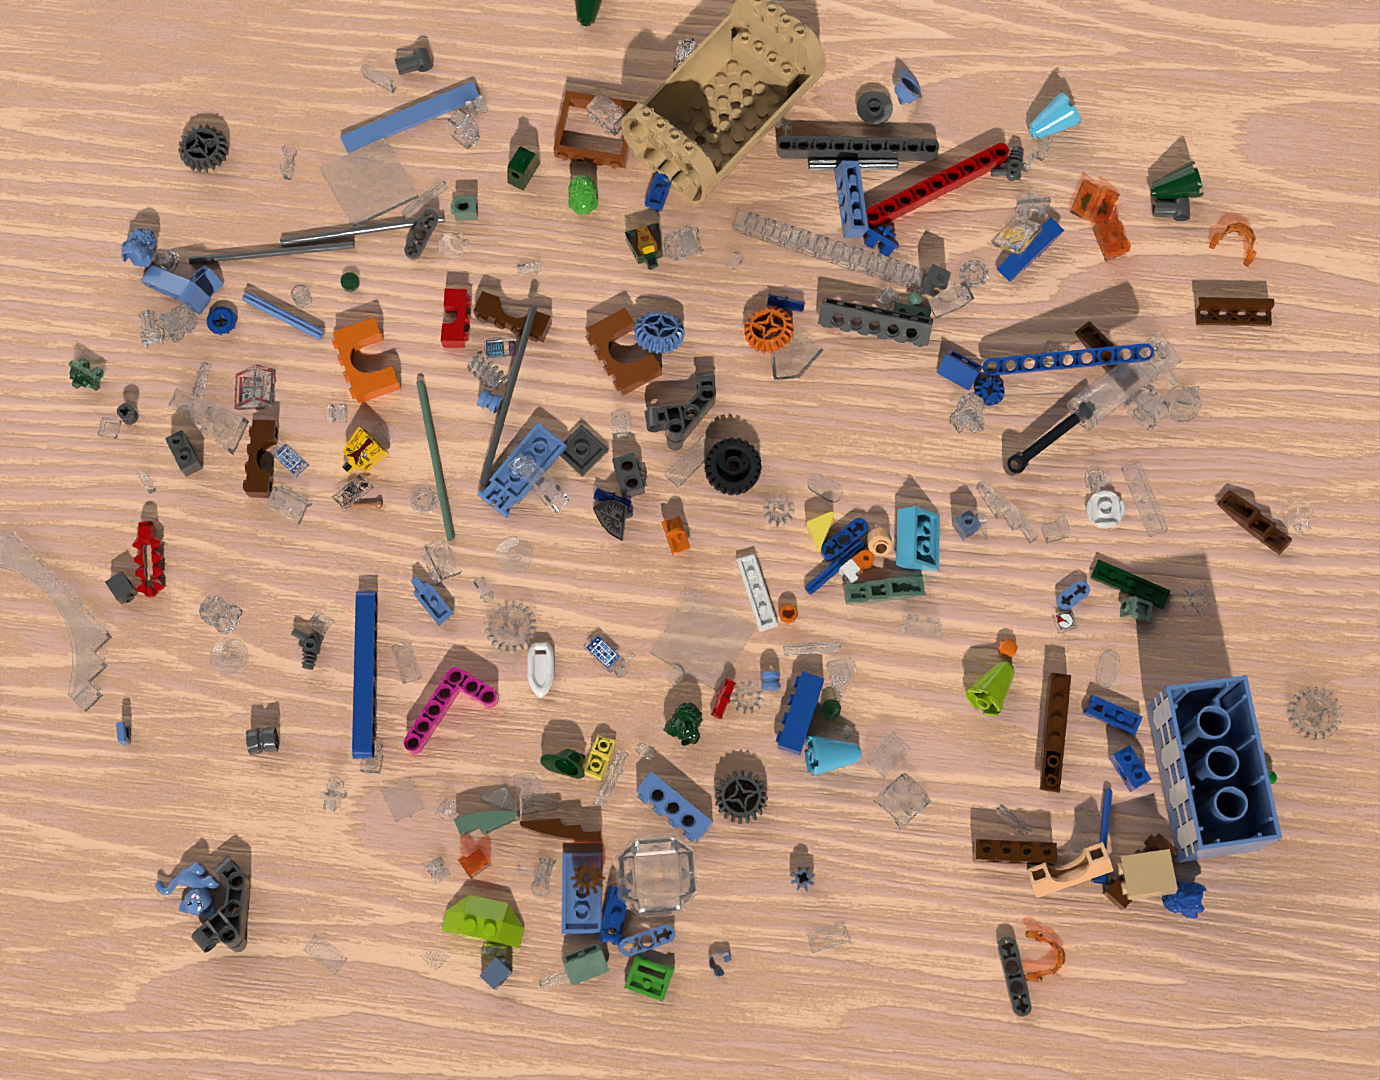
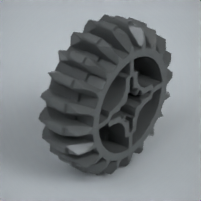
(192, 151)
(749, 793)

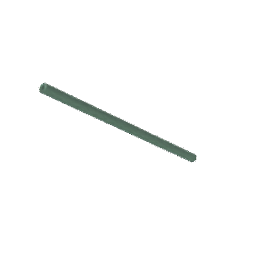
(435, 460)

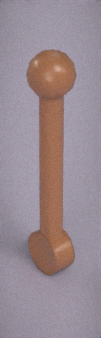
(378, 504)

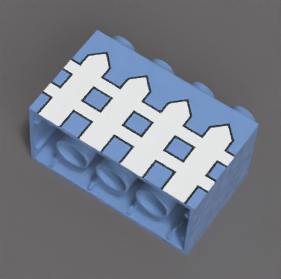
(1213, 769)

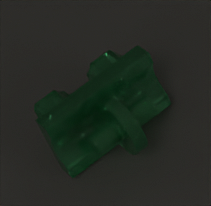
(83, 377)

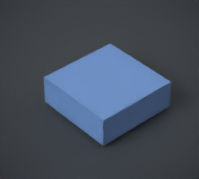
(123, 733)

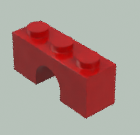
(456, 333)

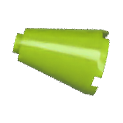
(991, 689)

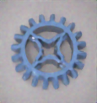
(648, 330)

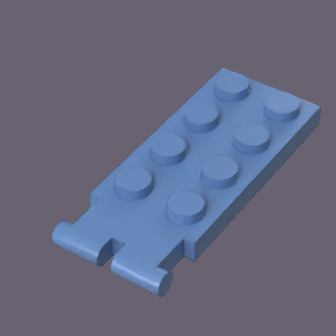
(508, 487)

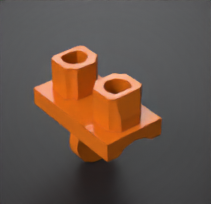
(675, 535)

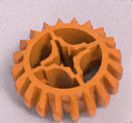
(763, 322)

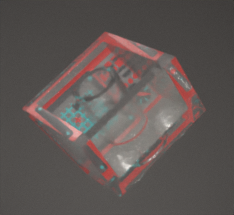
(255, 388)

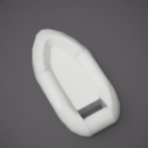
(540, 668)

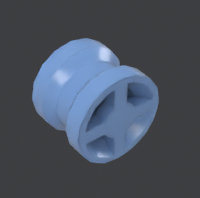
(770, 681)

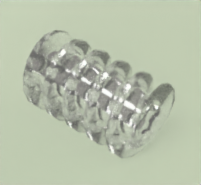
(487, 373)

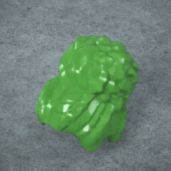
(583, 194)

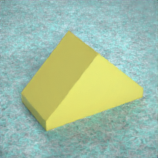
(819, 528)

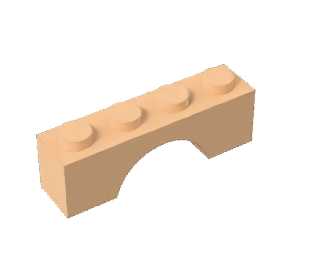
(1091, 864)

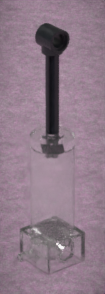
(1106, 396)

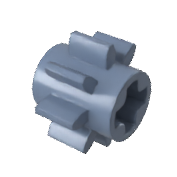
(808, 876)

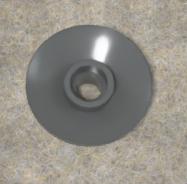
(878, 101)

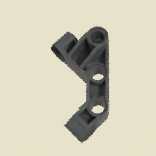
(675, 419)
(223, 925)

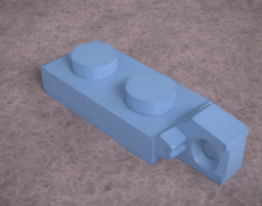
(431, 601)

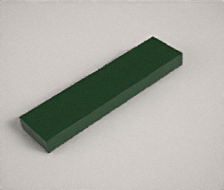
(1130, 583)

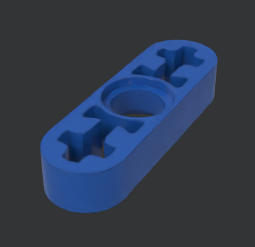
(830, 543)

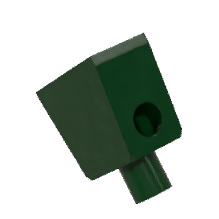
(523, 164)

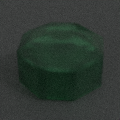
(831, 709)

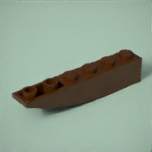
(1054, 731)

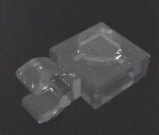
(287, 165)

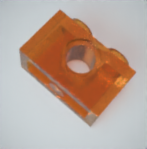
(1109, 249)

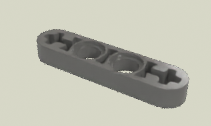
(1010, 977)

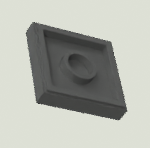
(583, 450)

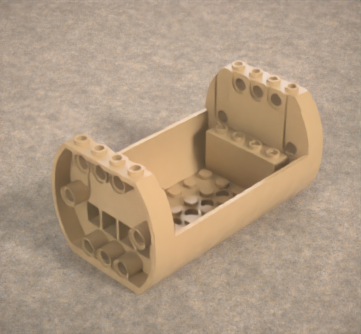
(751, 50)

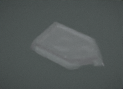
(795, 358)

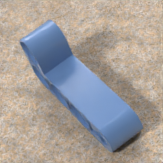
(177, 288)

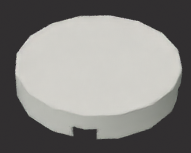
(1105, 509)

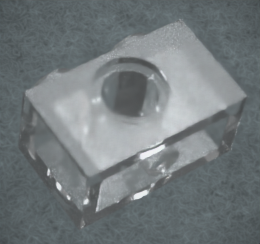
(599, 106)
(464, 129)

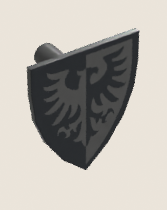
(613, 517)

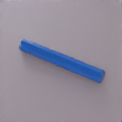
(834, 567)

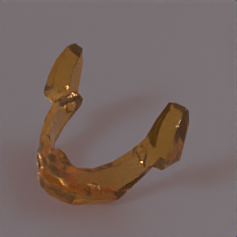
(1243, 230)
(1059, 957)

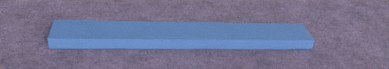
(409, 117)

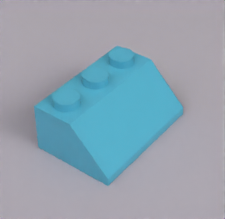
(917, 539)

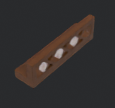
(1236, 305)

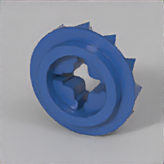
(216, 315)
(994, 398)

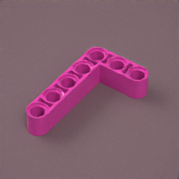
(444, 705)

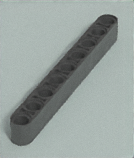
(849, 143)

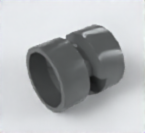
(258, 740)

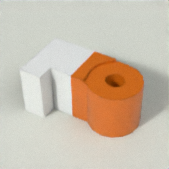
(860, 562)

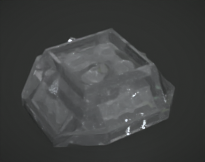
(651, 854)

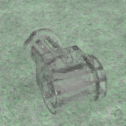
(150, 330)
(543, 877)

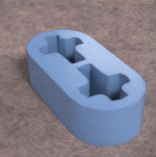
(1075, 598)

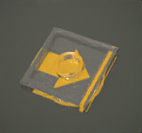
(1017, 234)

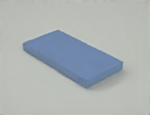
(580, 912)

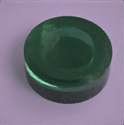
(350, 282)

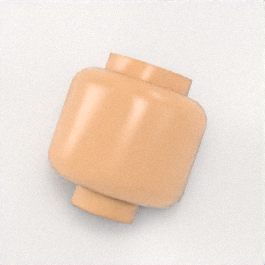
(879, 541)

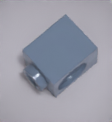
(966, 524)
(496, 973)

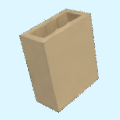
(1147, 874)

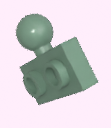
(914, 299)

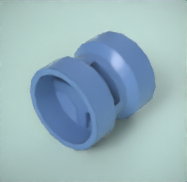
(489, 401)

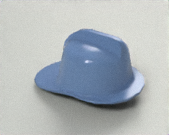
(907, 87)

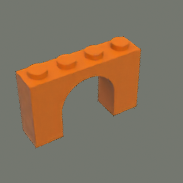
(364, 385)

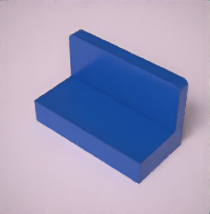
(959, 369)

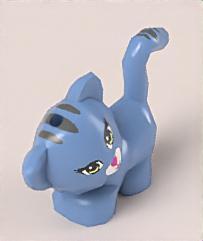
(198, 899)

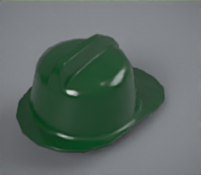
(565, 762)

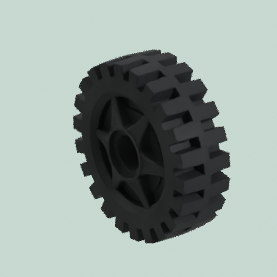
(730, 480)

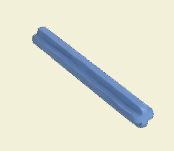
(283, 315)

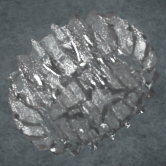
(505, 630)
(1311, 697)

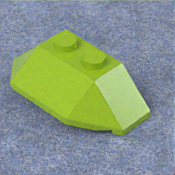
(484, 920)

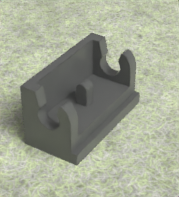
(936, 278)

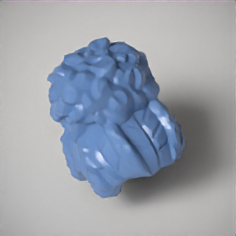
(139, 247)

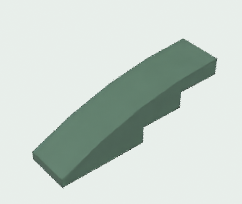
(884, 590)

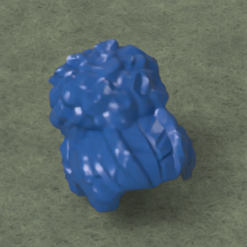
(1186, 900)

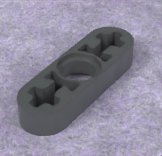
(410, 244)

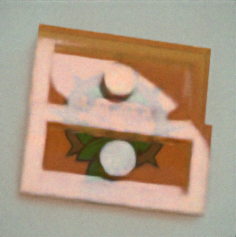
(1094, 202)

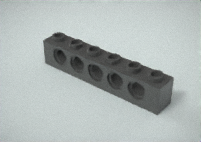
(885, 317)

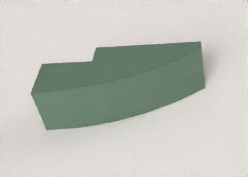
(485, 821)

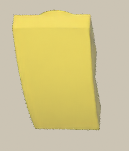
(599, 757)

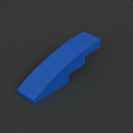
(1016, 263)

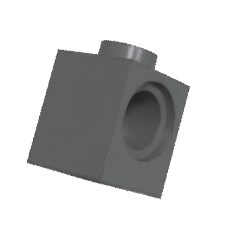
(121, 588)

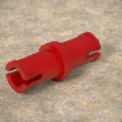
(723, 698)

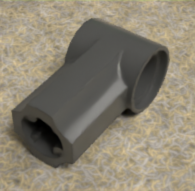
(419, 60)
(1177, 209)

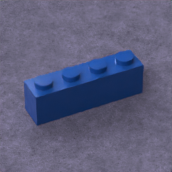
(800, 713)

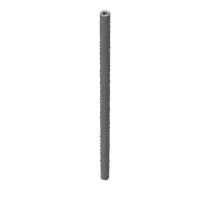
(355, 231)
(271, 252)

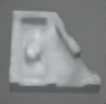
(531, 795)

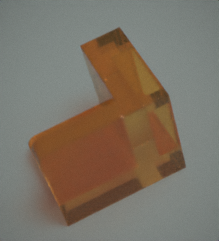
(474, 863)

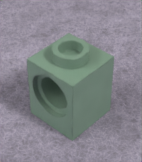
(470, 213)

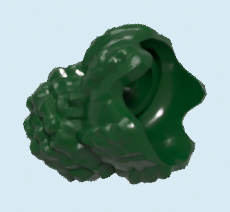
(685, 723)

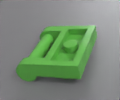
(648, 984)

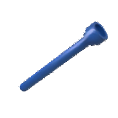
(1104, 830)

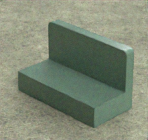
(585, 964)

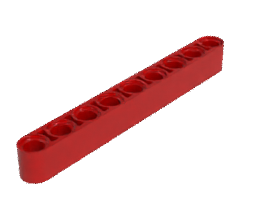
(941, 179)

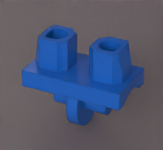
(873, 237)

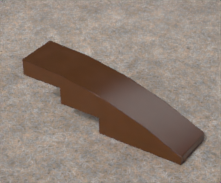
(1093, 338)
(1253, 522)
(554, 829)

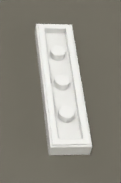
(757, 592)

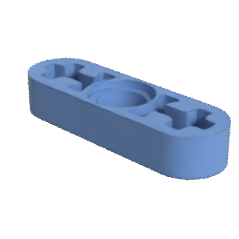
(630, 940)

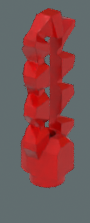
(147, 536)

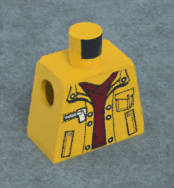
(363, 451)

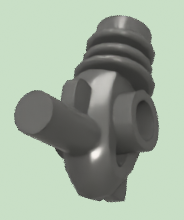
(1013, 165)
(310, 645)

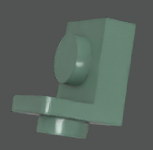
(1136, 608)

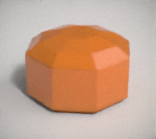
(788, 613)
(1007, 648)

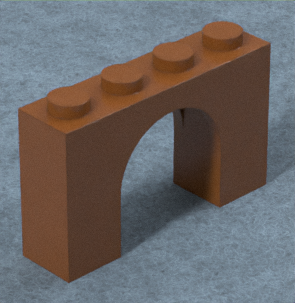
(626, 376)

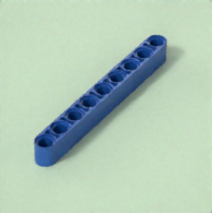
(1058, 357)
(364, 675)

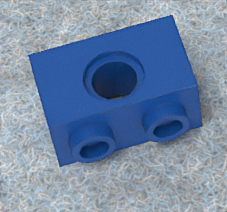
(1130, 768)

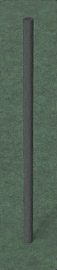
(508, 395)

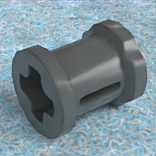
(131, 417)

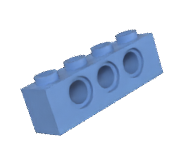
(851, 199)
(701, 822)

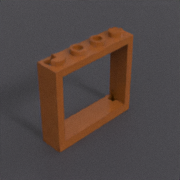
(581, 155)

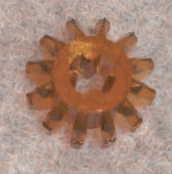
(595, 878)

